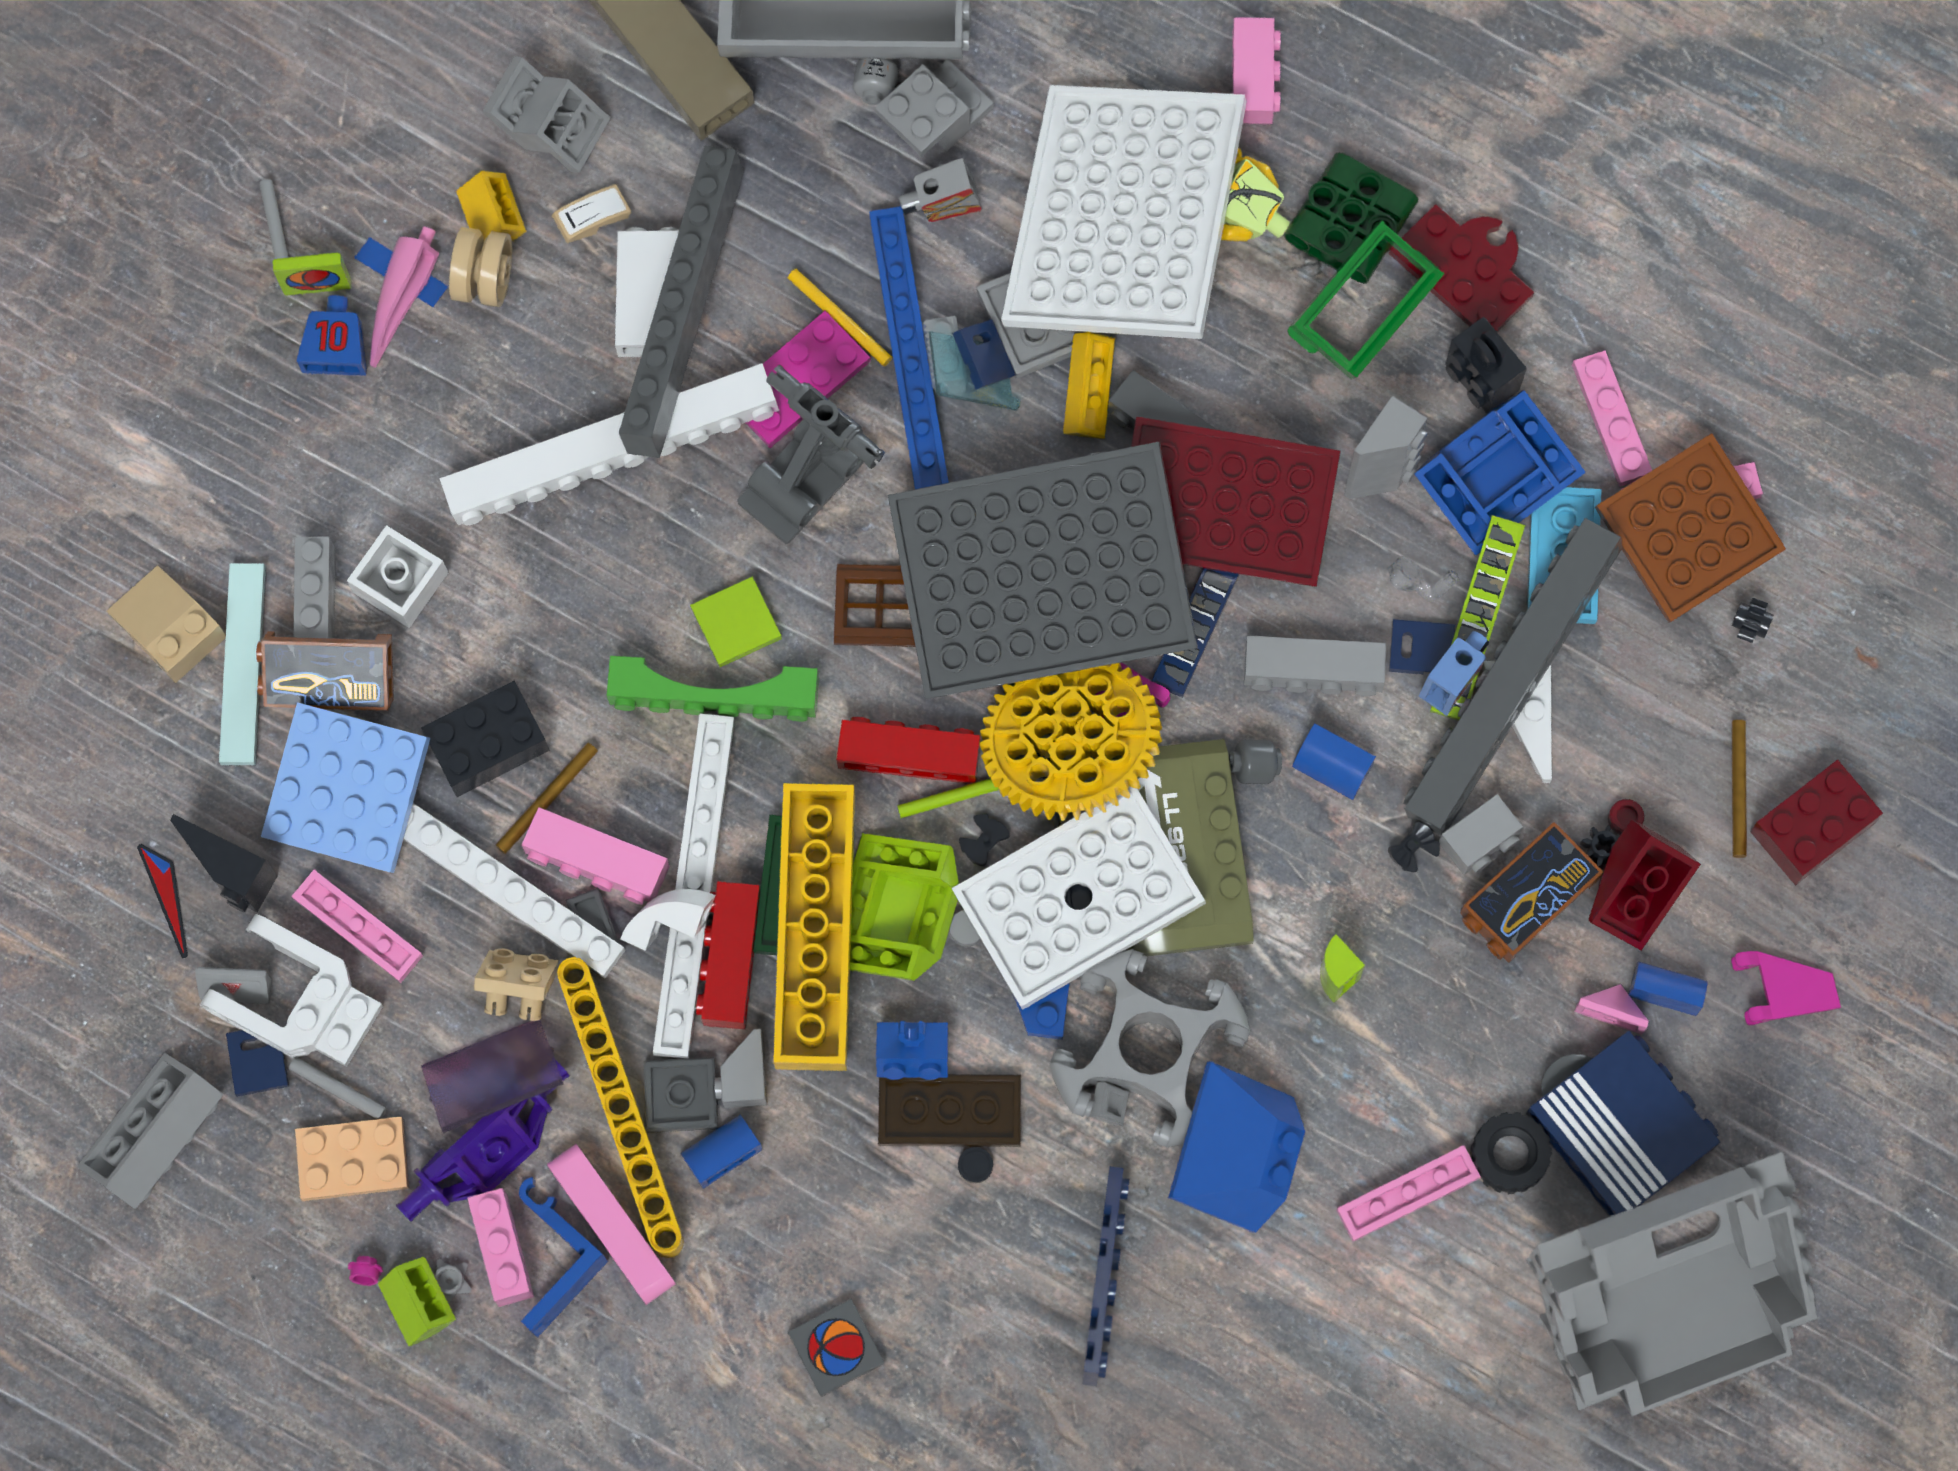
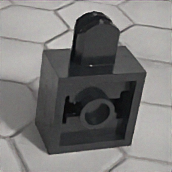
(1484, 366)

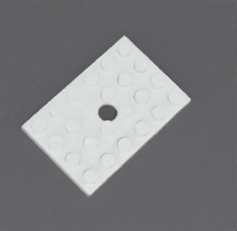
(1023, 909)

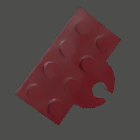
(1476, 273)

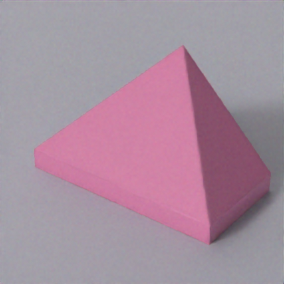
(1615, 1008)

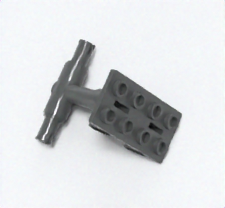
(812, 467)

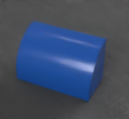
(1333, 761)
(1668, 988)
(721, 1151)

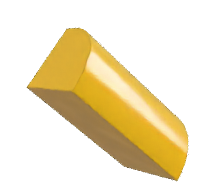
(491, 205)

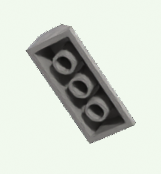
(1387, 451)
(150, 1130)

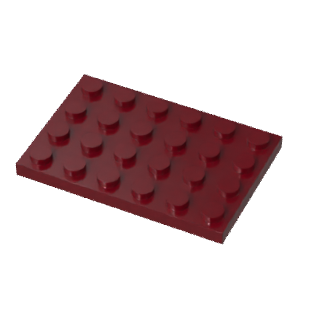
(1246, 500)

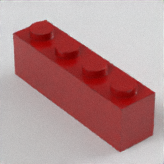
(908, 751)
(730, 956)

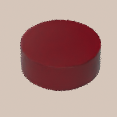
(1623, 812)

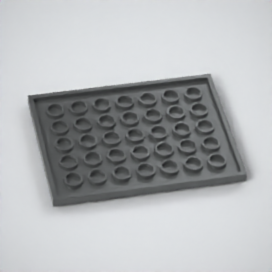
(1042, 570)

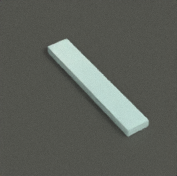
(241, 667)

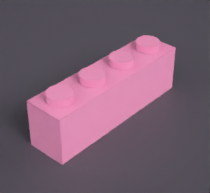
(595, 856)

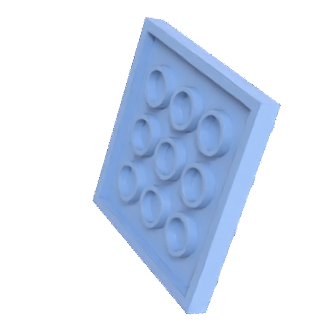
(345, 787)

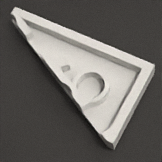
(1534, 726)

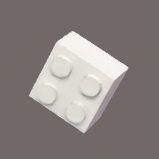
(397, 576)

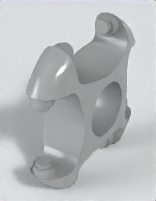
(1136, 1008)

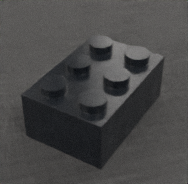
(485, 738)

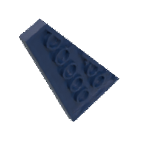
(1105, 1287)

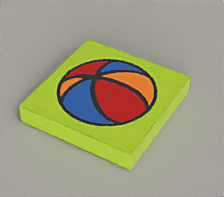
(311, 274)

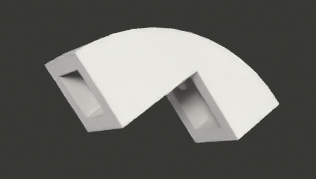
(679, 909)

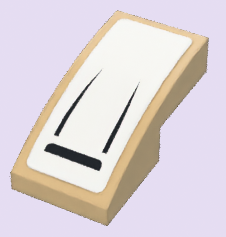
(590, 212)

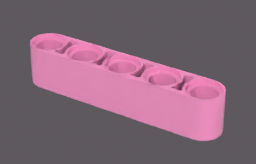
(611, 1224)

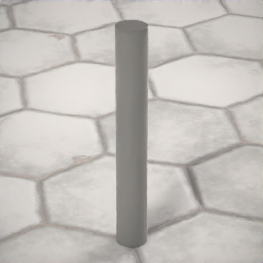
(273, 219)
(337, 1088)

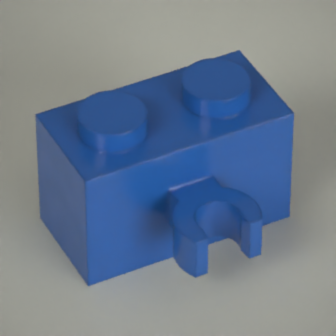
(912, 1050)

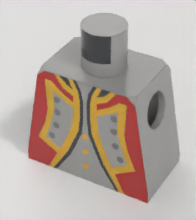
(943, 192)

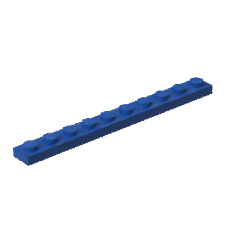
(908, 347)

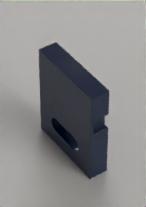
(986, 361)
(1428, 645)
(256, 1068)

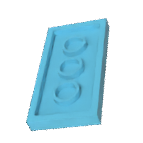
(1549, 533)

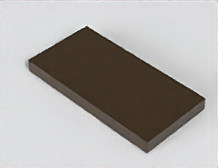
(950, 1111)

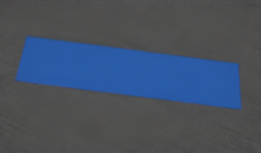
(378, 258)

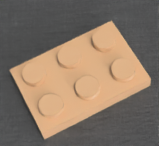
(351, 1158)

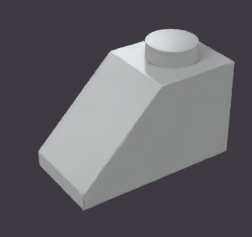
(743, 1075)

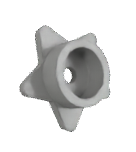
(457, 1273)

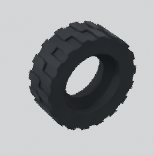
(1523, 1128)

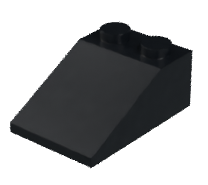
(237, 872)

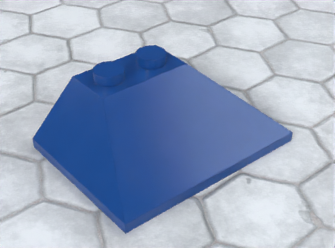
(1499, 468)
(1238, 1149)

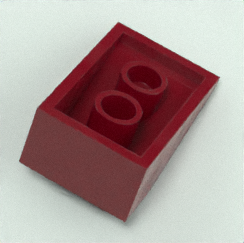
(1640, 884)

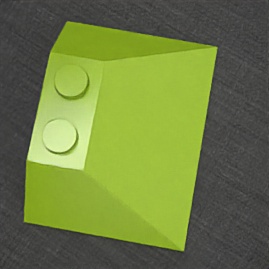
(900, 905)

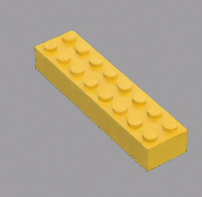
(814, 927)

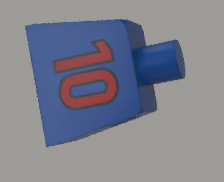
(333, 341)

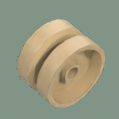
(480, 267)

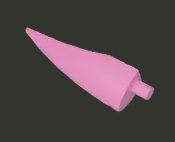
(404, 280)

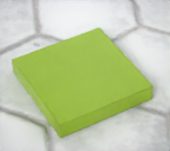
(736, 622)

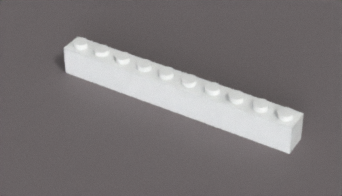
(599, 449)

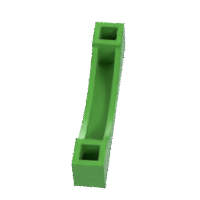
(787, 694)

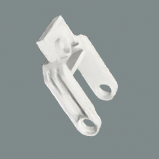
(326, 1017)

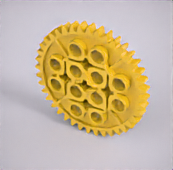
(1064, 789)

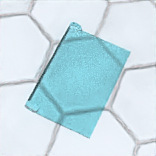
(953, 376)

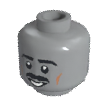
(874, 79)

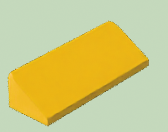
(1089, 385)

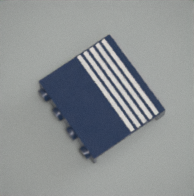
(1624, 1125)

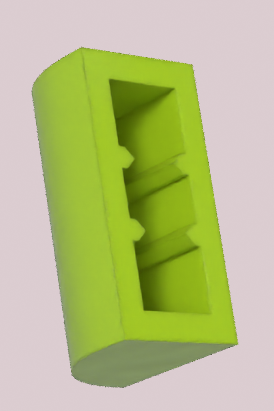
(1339, 969)
(416, 1300)

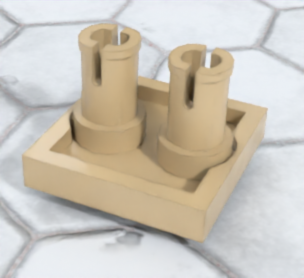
(517, 976)

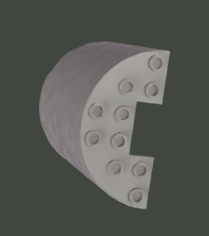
(844, 29)

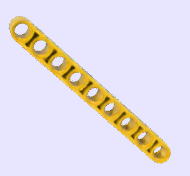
(609, 1093)

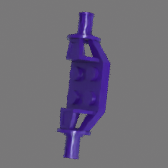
(481, 1155)

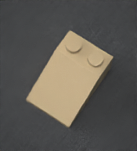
(167, 623)

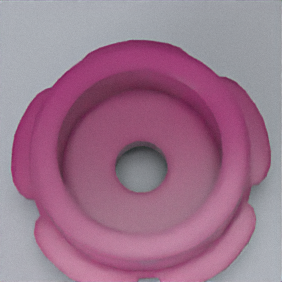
(365, 1271)

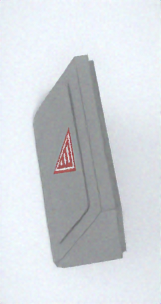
(236, 984)

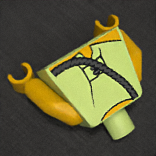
(1253, 202)

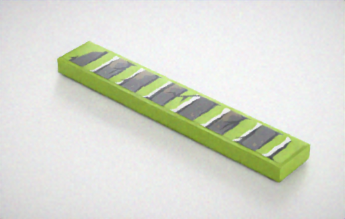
(1487, 589)

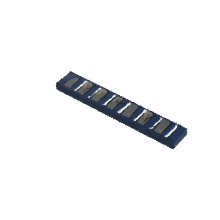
(1206, 608)

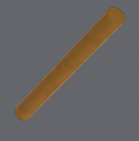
(547, 797)
(1739, 809)

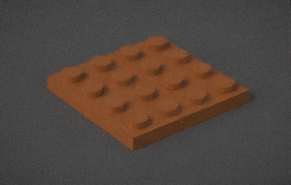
(1690, 528)

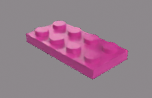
(816, 355)

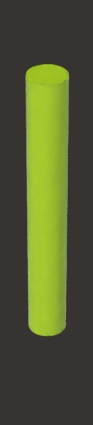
(946, 798)

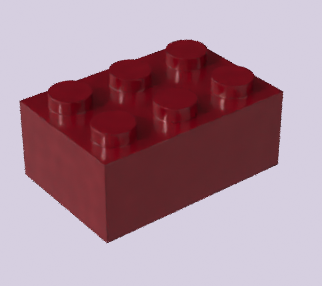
(1816, 822)

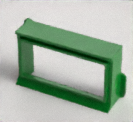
(1313, 342)

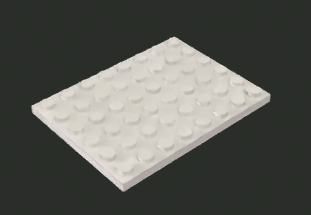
(1125, 211)

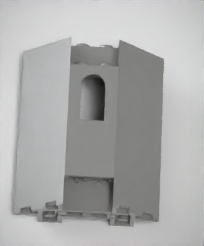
(1682, 1316)

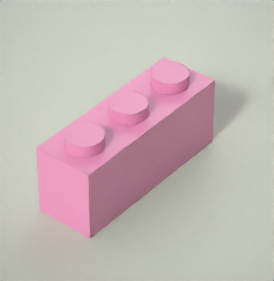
(1255, 67)
(500, 1247)

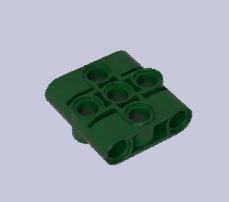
(1341, 186)

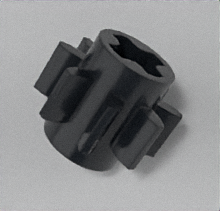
(1752, 620)
(1603, 838)

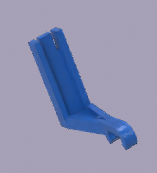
(575, 1278)

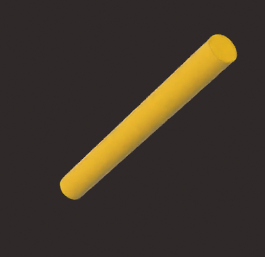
(840, 317)

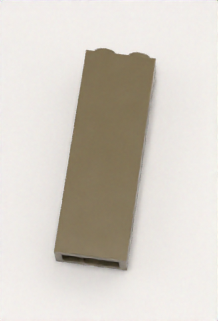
(679, 60)

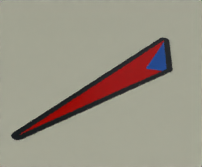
(164, 883)

